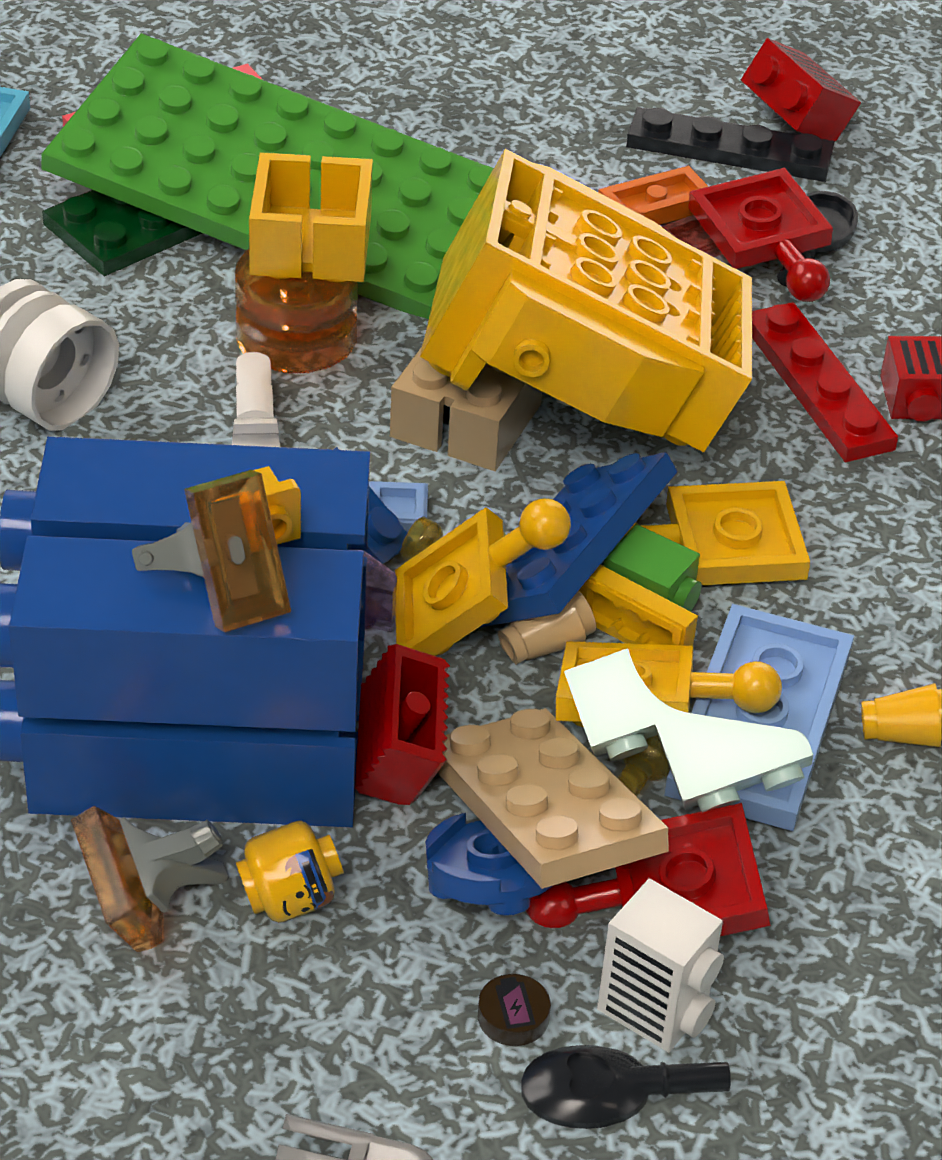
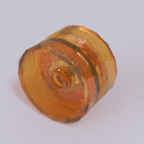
(295, 320)

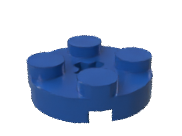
(475, 868)

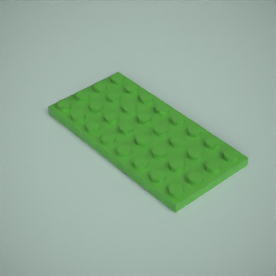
(188, 144)

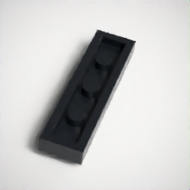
(730, 143)

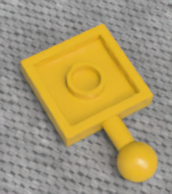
(739, 530)
(463, 575)
(670, 677)

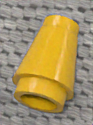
(905, 717)

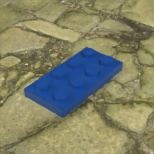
(601, 511)

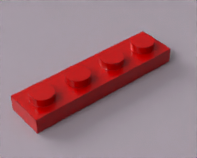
(821, 383)

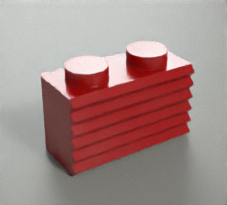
(402, 725)

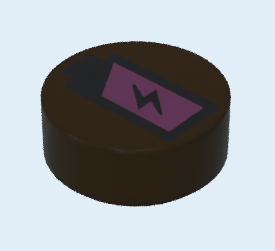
(514, 1009)

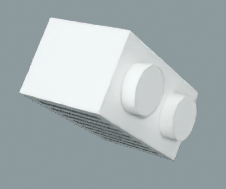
(660, 966)

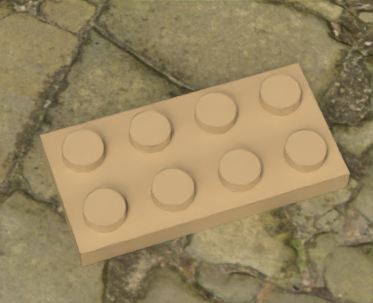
(549, 798)

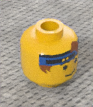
(289, 871)

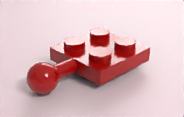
(766, 221)
(706, 864)

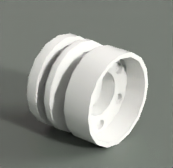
(52, 355)

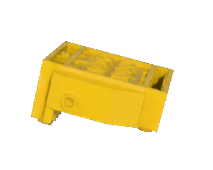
(591, 307)

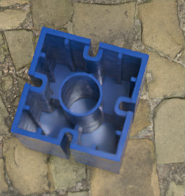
(128, 682)

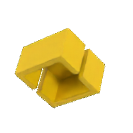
(294, 238)

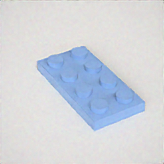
(811, 671)

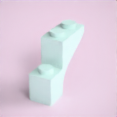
(705, 753)

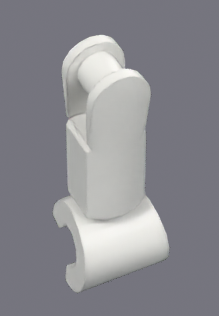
(254, 402)

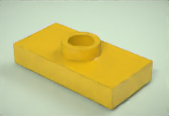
(635, 612)

